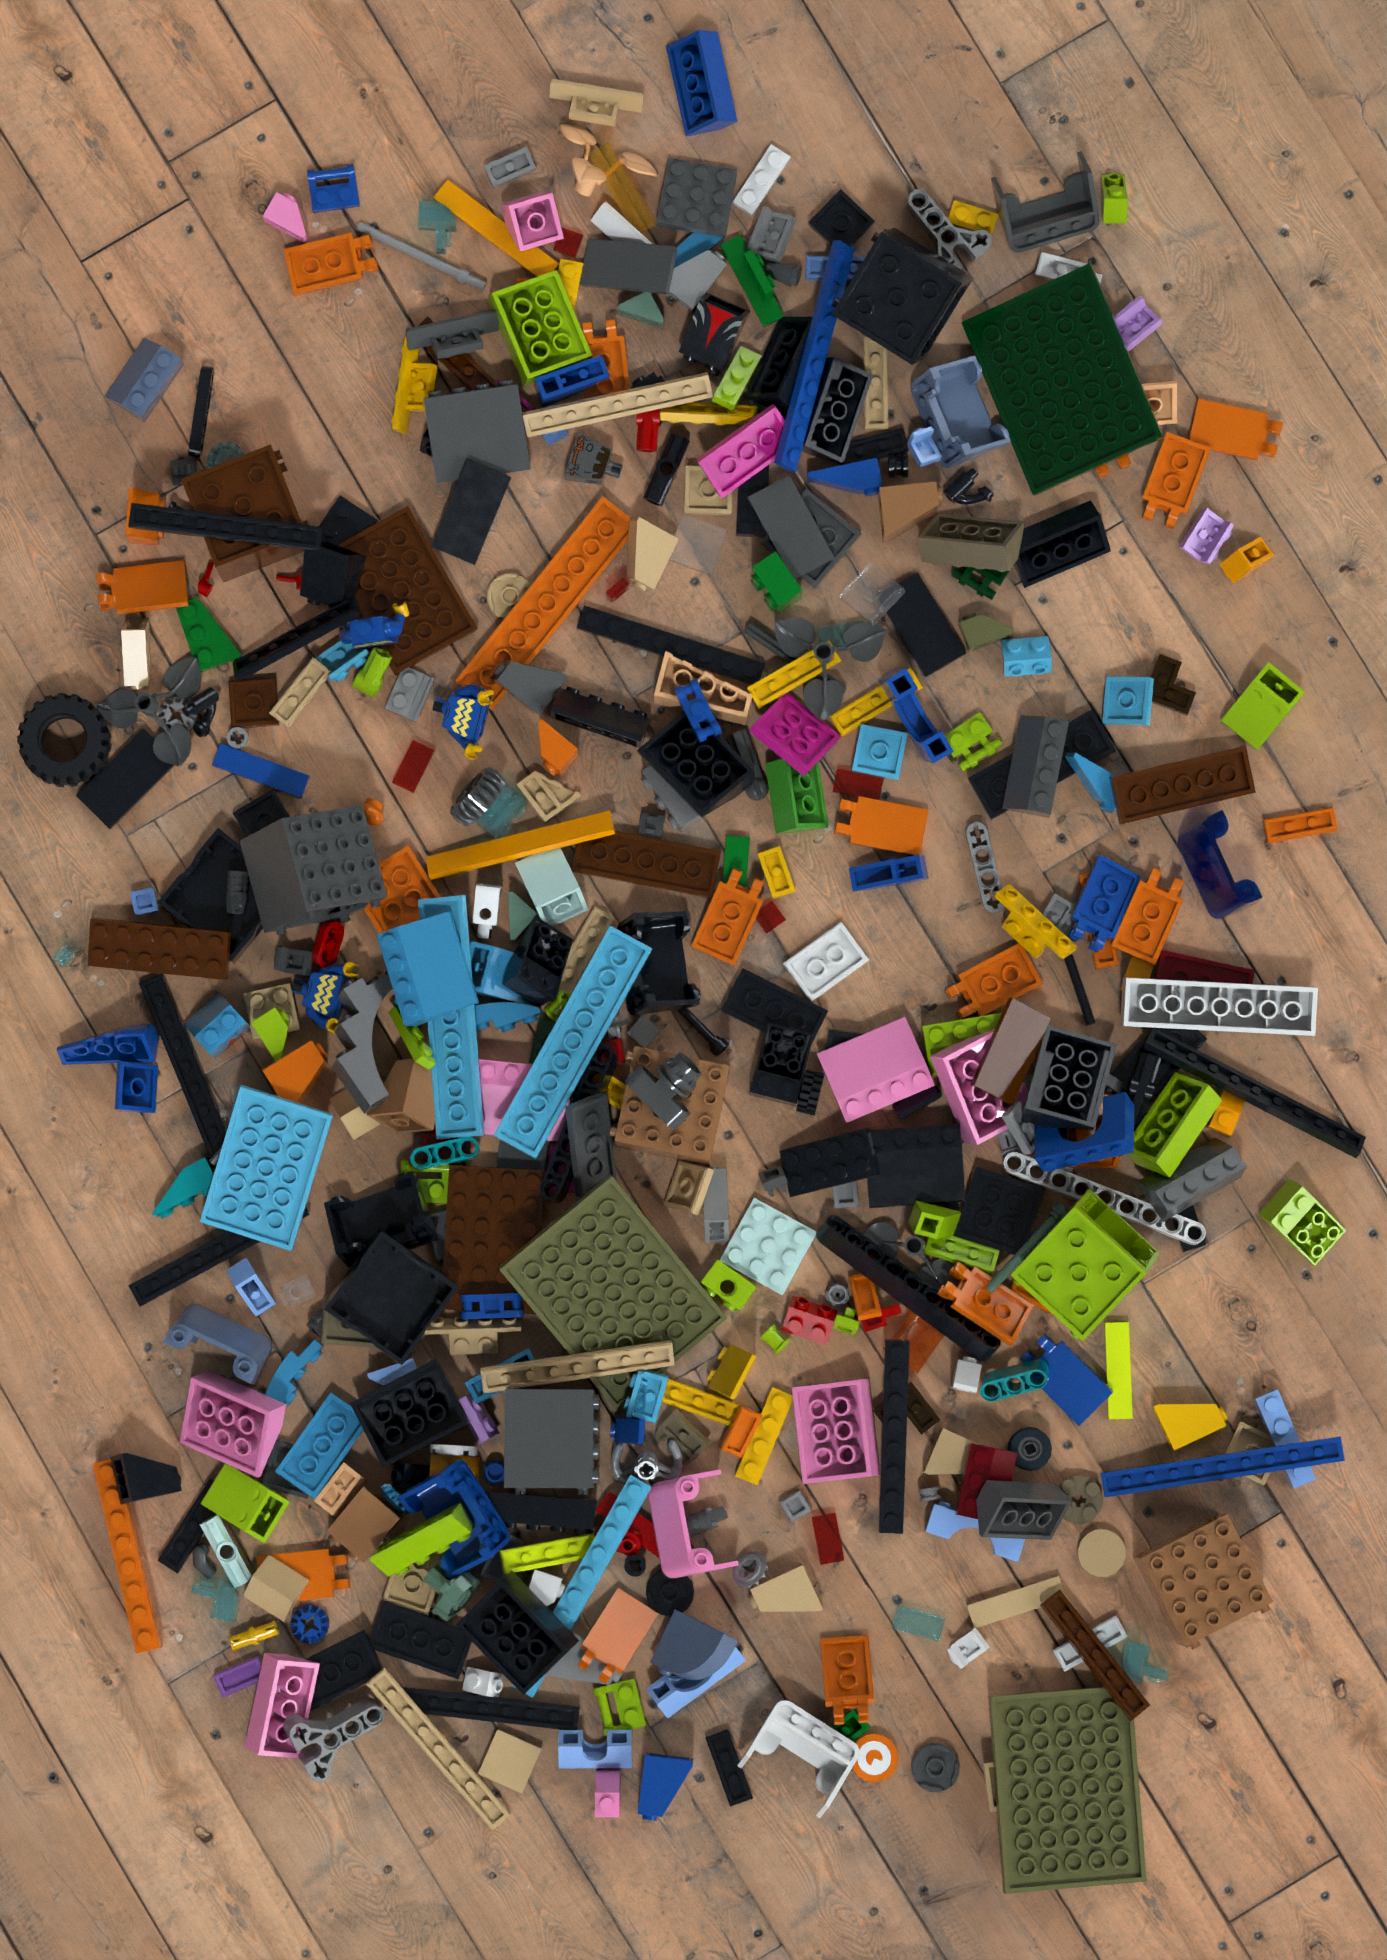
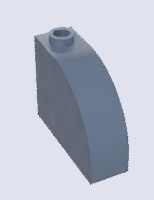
(691, 1648)

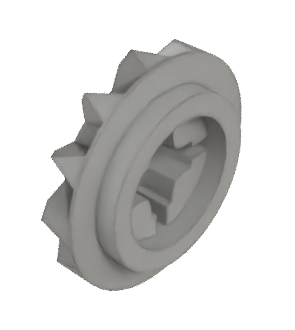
(178, 704)
(750, 1561)

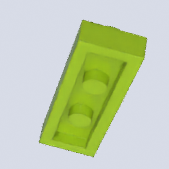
(736, 378)
(414, 1040)
(963, 1251)

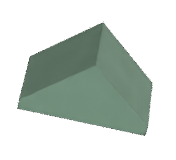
(642, 309)
(519, 916)

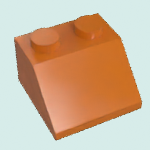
(139, 536)
(556, 750)

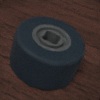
(1032, 1448)

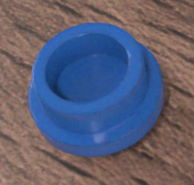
(494, 1472)

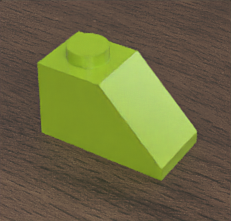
(273, 1031)

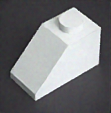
(966, 1375)
(546, 1587)

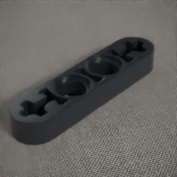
(201, 411)

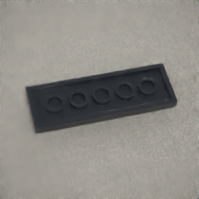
(1083, 737)

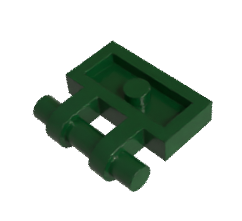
(982, 588)

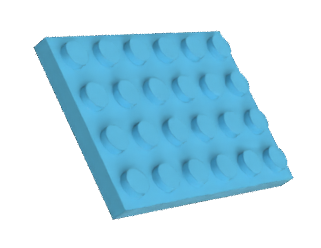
(266, 1167)

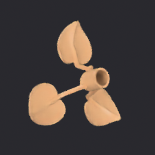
(589, 175)

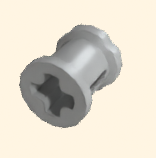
(1003, 1143)

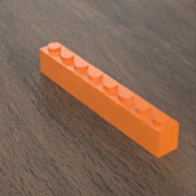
(128, 1561)

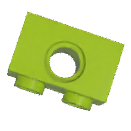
(742, 1288)

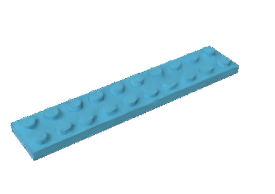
(572, 1042)
(455, 1045)

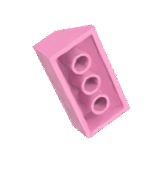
(282, 1690)

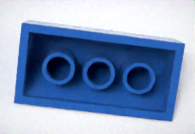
(701, 83)

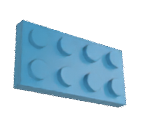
(321, 1446)

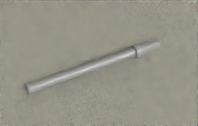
(463, 276)

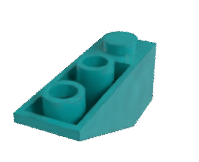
(189, 1184)

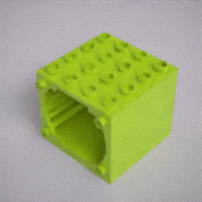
(1085, 1265)

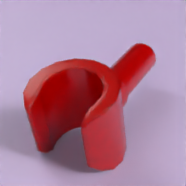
(294, 579)
(203, 586)

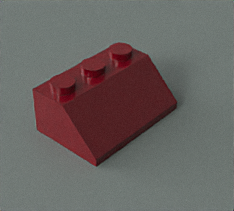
(981, 1465)

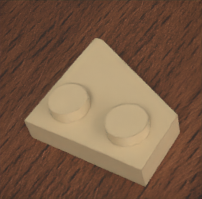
(546, 795)

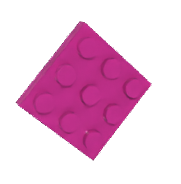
(794, 733)

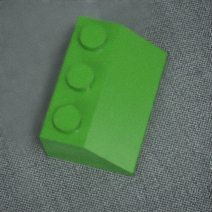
(796, 798)

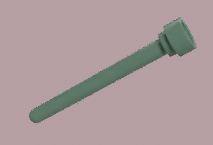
(1057, 1212)

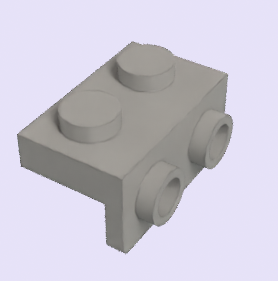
(771, 234)

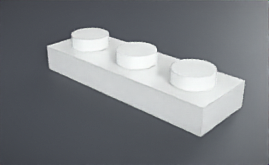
(761, 180)

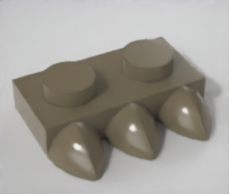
(685, 1434)

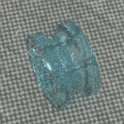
(64, 956)

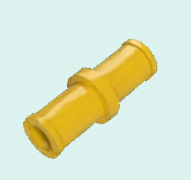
(253, 1635)

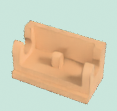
(340, 1490)

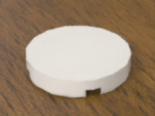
(453, 1450)

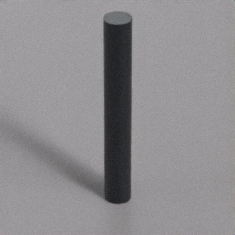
(1079, 990)

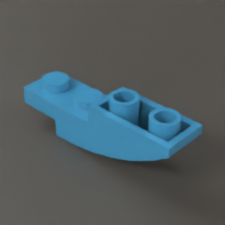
(504, 1015)
(292, 1368)

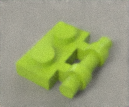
(969, 734)

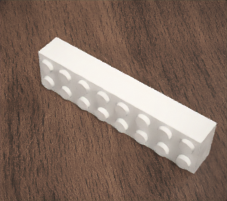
(1219, 1006)

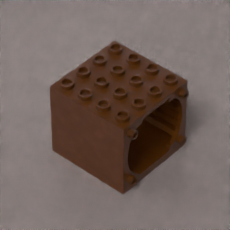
(244, 488)

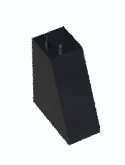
(143, 1478)

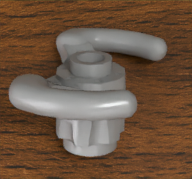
(646, 1464)

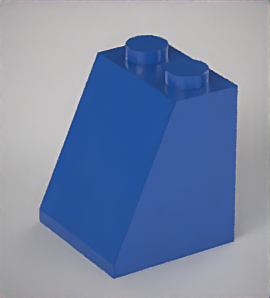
(660, 1783)

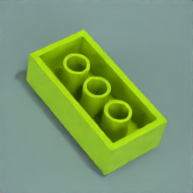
(1173, 1124)

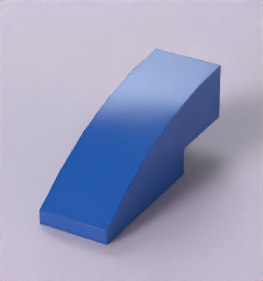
(888, 873)

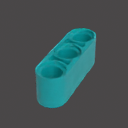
(433, 1153)
(1022, 1372)

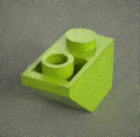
(1114, 198)
(933, 1220)

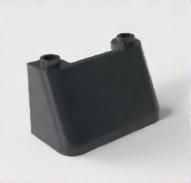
(663, 978)
(397, 1211)

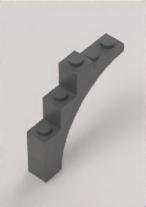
(356, 1063)

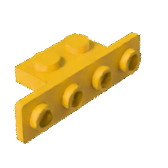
(413, 385)
(1031, 927)

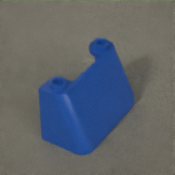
(446, 1488)

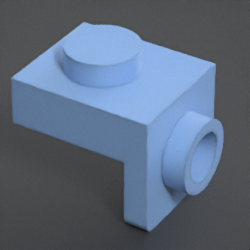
(923, 447)

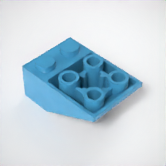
(488, 971)

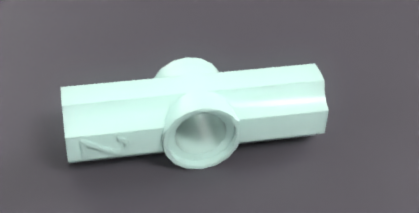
(232, 1565)

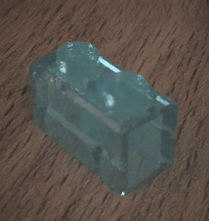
(502, 813)

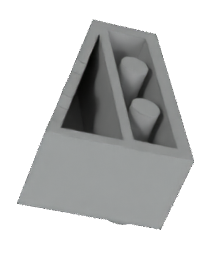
(680, 813)

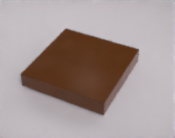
(252, 702)

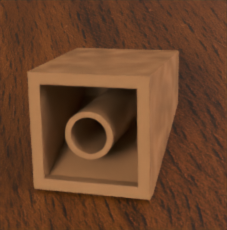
(906, 507)
(409, 1099)
(363, 1525)

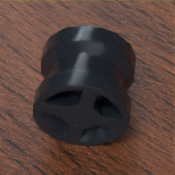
(898, 465)

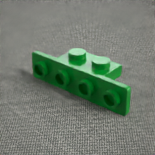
(753, 280)

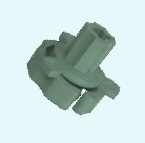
(452, 1592)

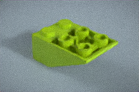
(1262, 706)
(1302, 1221)
(245, 1502)

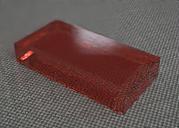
(413, 766)
(857, 784)
(827, 1538)

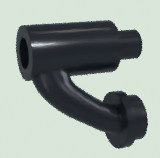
(957, 489)
(204, 700)

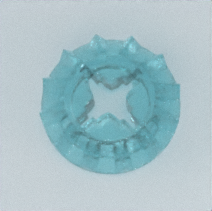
(216, 453)

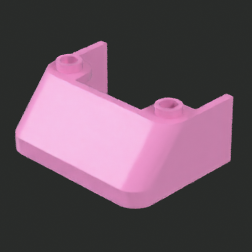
(671, 1528)

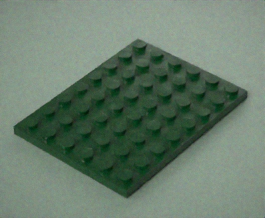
(1062, 379)

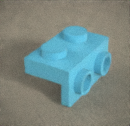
(1026, 656)
(341, 659)
(646, 1395)

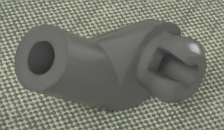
(200, 1561)

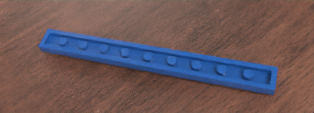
(814, 357)
(1222, 1466)

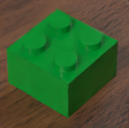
(776, 583)

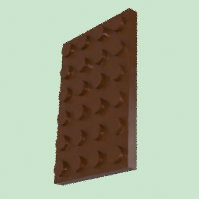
(406, 569)
(488, 1221)

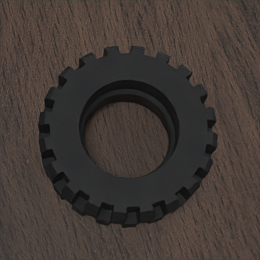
(42, 717)

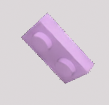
(1136, 322)
(1206, 536)
(481, 1424)

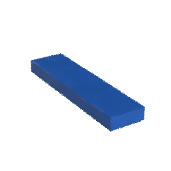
(260, 770)

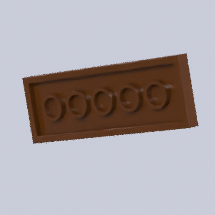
(1182, 785)
(649, 863)
(159, 948)

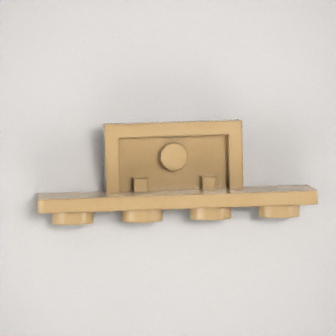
(595, 103)
(473, 1335)

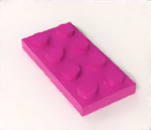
(743, 452)

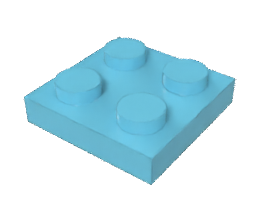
(1128, 701)
(879, 752)

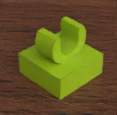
(846, 1323)

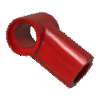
(648, 430)

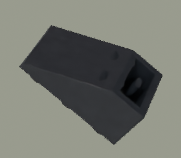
(538, 963)
(781, 1064)

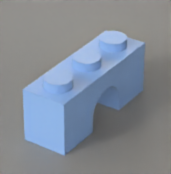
(612, 1753)

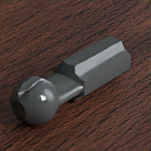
(741, 744)

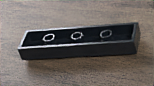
(747, 521)

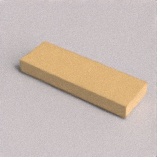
(300, 692)

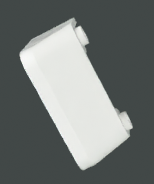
(810, 1741)

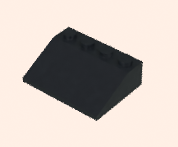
(702, 772)
(1068, 1080)
(917, 1166)
(410, 1413)
(517, 1632)

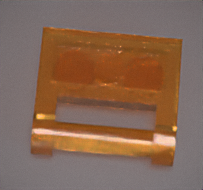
(922, 1343)

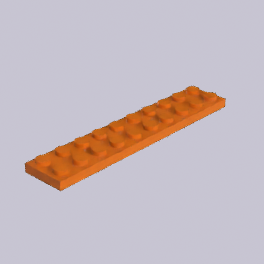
(551, 596)

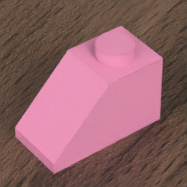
(285, 216)

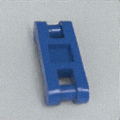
(697, 710)
(491, 1305)

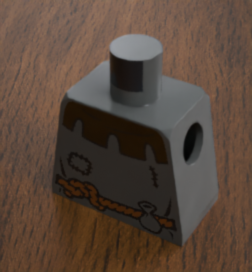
(590, 462)

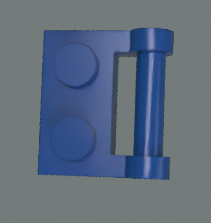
(333, 196)

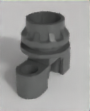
(677, 1077)

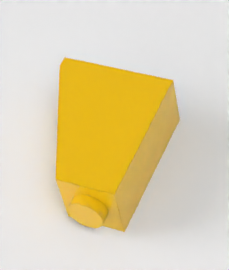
(1188, 1421)

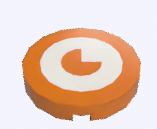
(876, 1758)

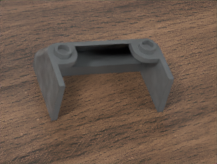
(1051, 217)

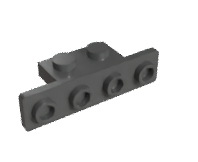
(453, 335)

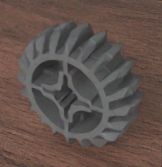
(477, 796)

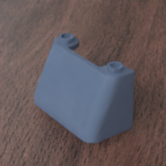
(954, 408)
(249, 1346)

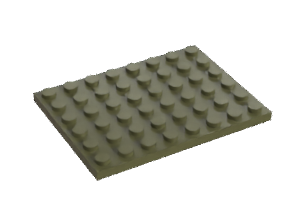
(610, 1283)
(1066, 1791)

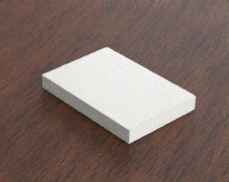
(826, 962)

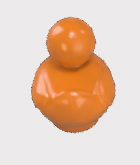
(373, 811)

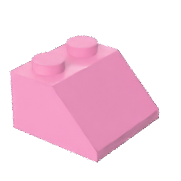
(532, 220)

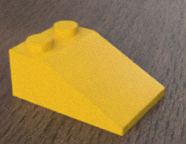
(731, 1371)

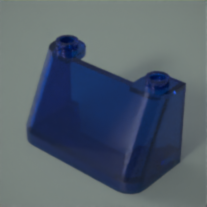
(1210, 872)

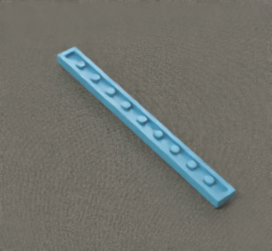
(599, 1556)

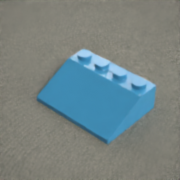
(427, 969)

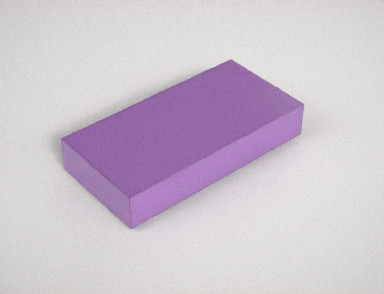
(238, 1677)

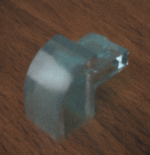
(438, 218)
(225, 1597)
(1134, 1662)

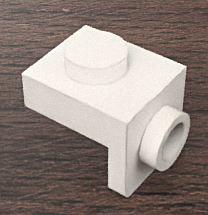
(967, 1648)
(483, 1682)

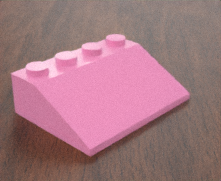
(875, 1069)
(498, 1088)
(972, 1108)
(231, 1422)
(836, 1431)

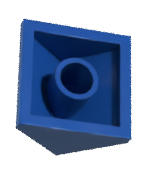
(136, 1087)

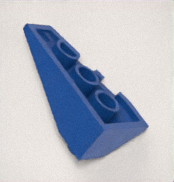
(125, 1044)

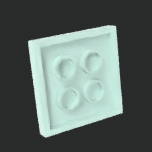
(768, 1246)

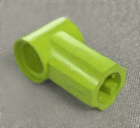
(370, 677)

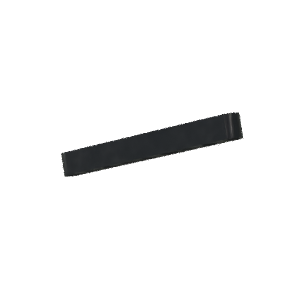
(905, 1287)

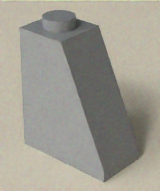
(695, 278)
(716, 1208)
(568, 1668)

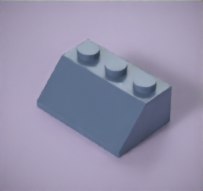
(144, 379)

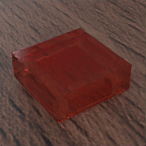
(570, 244)
(617, 590)
(769, 917)

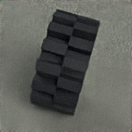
(810, 1092)

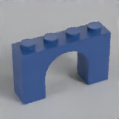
(901, 693)
(1111, 1139)

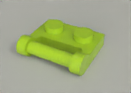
(434, 1190)
(627, 1704)

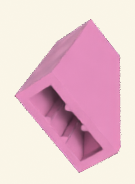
(607, 1792)

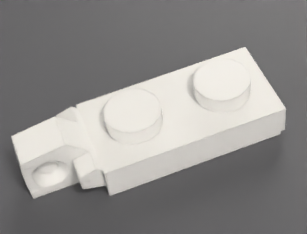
(1053, 266)

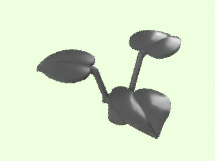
(795, 637)
(122, 708)
(886, 1237)

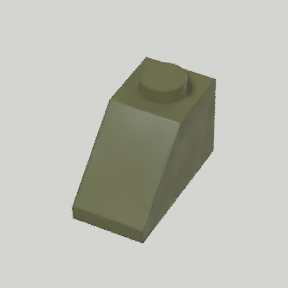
(982, 631)

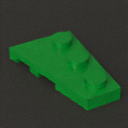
(205, 637)

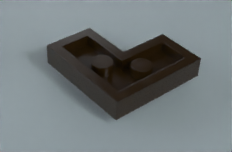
(1165, 691)
(917, 1410)

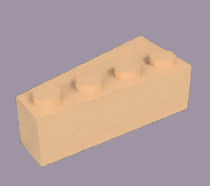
(723, 698)

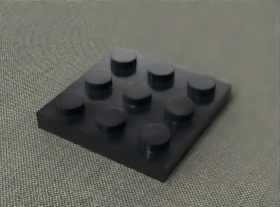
(998, 1211)

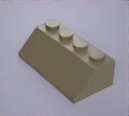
(971, 542)

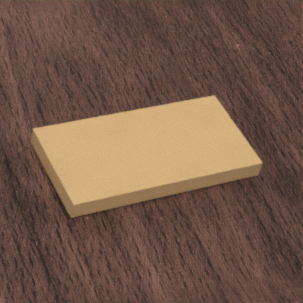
(409, 1588)

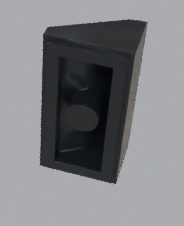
(916, 1102)

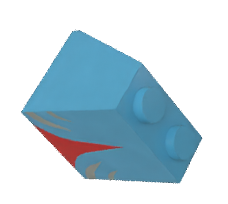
(217, 1025)

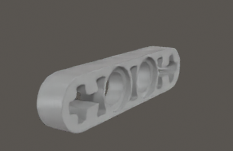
(982, 868)

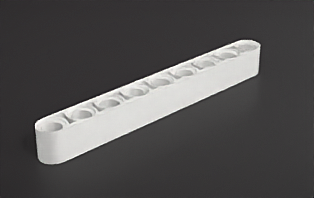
(1116, 1198)

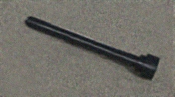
(716, 1044)

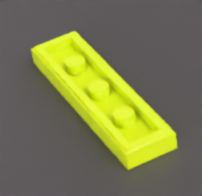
(1118, 1370)
(545, 1553)

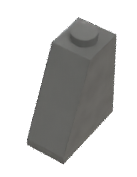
(528, 683)

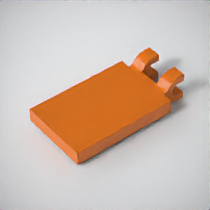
(328, 262)
(614, 356)
(1233, 430)
(1174, 477)
(144, 587)
(884, 825)
(729, 919)
(1148, 919)
(994, 981)
(997, 1312)
(317, 1567)
(617, 1634)
(847, 1675)

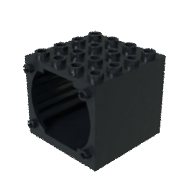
(902, 295)

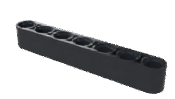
(560, 1153)

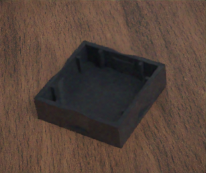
(200, 894)
(390, 1296)

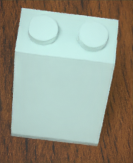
(551, 886)

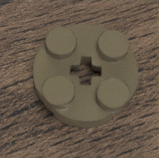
(1089, 1491)

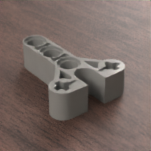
(963, 238)
(315, 1731)

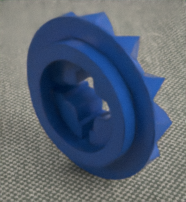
(320, 1620)

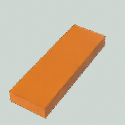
(1299, 825)

